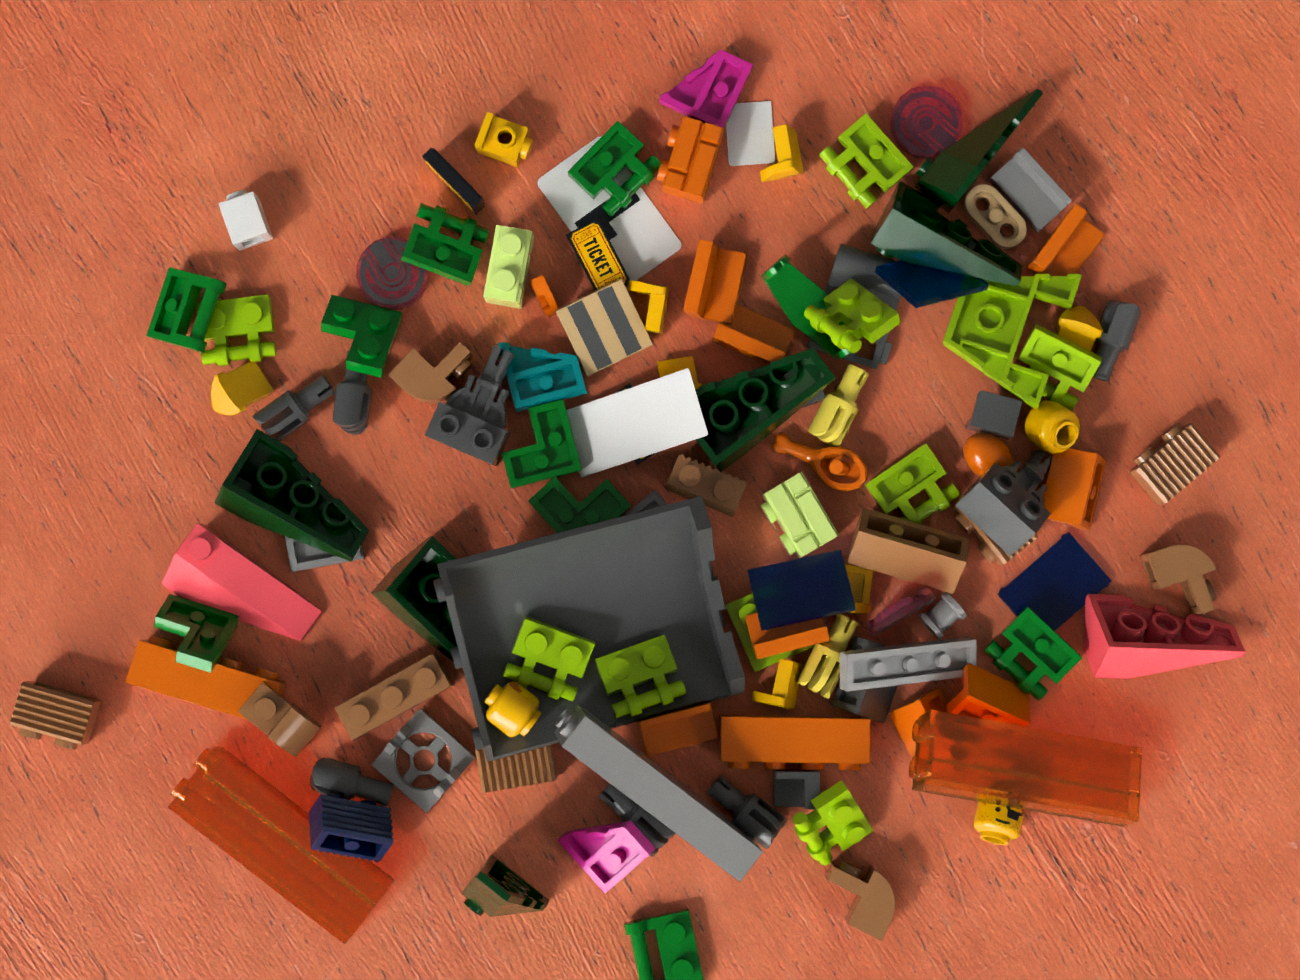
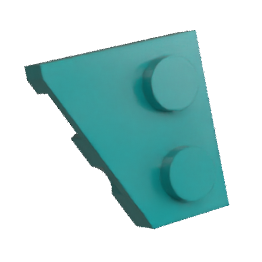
(542, 377)

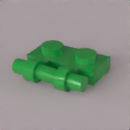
(606, 160)
(441, 253)
(1041, 645)

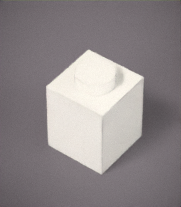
(245, 219)

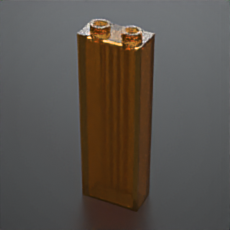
(1026, 768)
(273, 842)

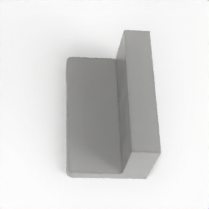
(1030, 190)

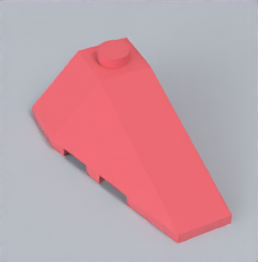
(227, 579)
(1143, 641)

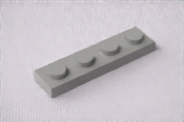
(906, 663)

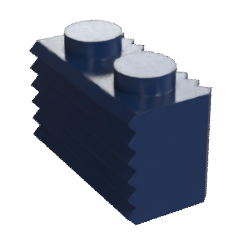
(350, 827)

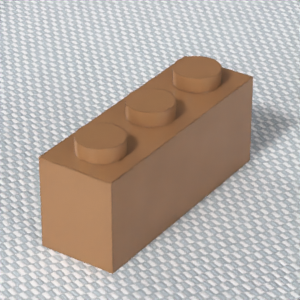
(908, 550)
(394, 696)

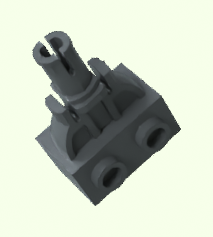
(473, 418)
(1007, 502)

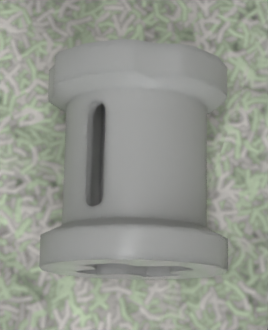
(942, 615)

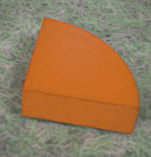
(544, 295)

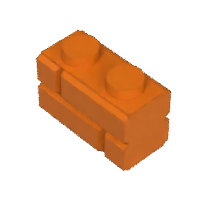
(691, 160)

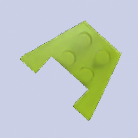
(990, 325)

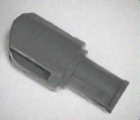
(1118, 327)
(352, 402)
(292, 409)
(346, 780)
(628, 810)
(748, 812)

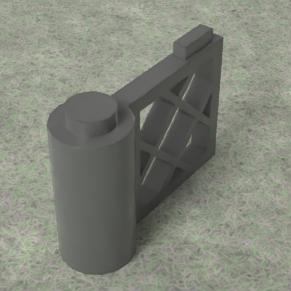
(861, 267)

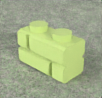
(508, 266)
(799, 516)

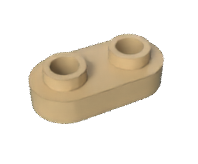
(998, 214)

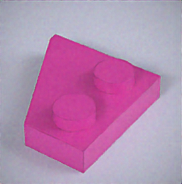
(710, 90)
(607, 851)

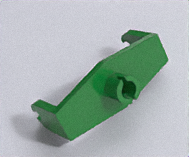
(794, 295)

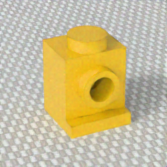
(511, 153)

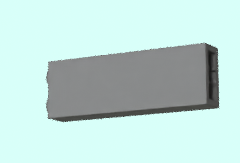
(656, 791)

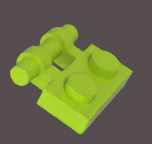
(874, 153)
(859, 309)
(238, 318)
(1061, 360)
(907, 479)
(553, 648)
(637, 666)
(843, 820)

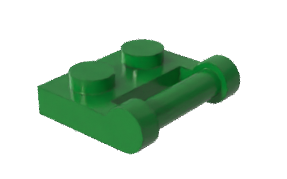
(177, 307)
(675, 945)

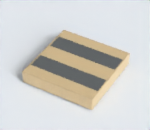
(604, 327)

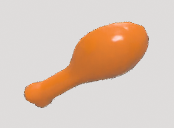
(984, 450)
(834, 465)

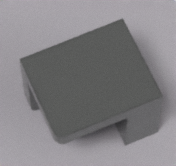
(994, 415)
(795, 787)

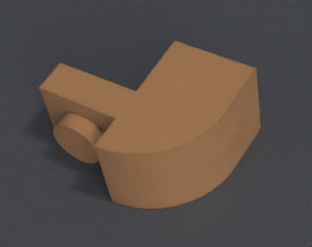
(430, 383)
(1183, 565)
(279, 719)
(874, 898)

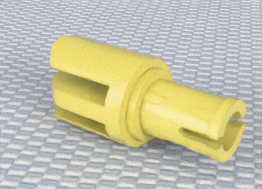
(839, 408)
(823, 664)

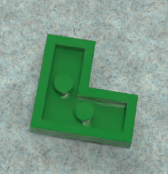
(369, 327)
(551, 456)
(566, 513)
(204, 629)

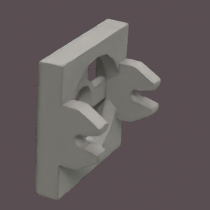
(387, 766)

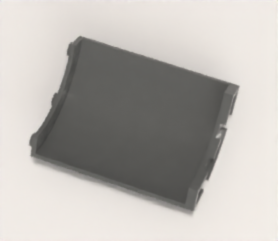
(608, 584)

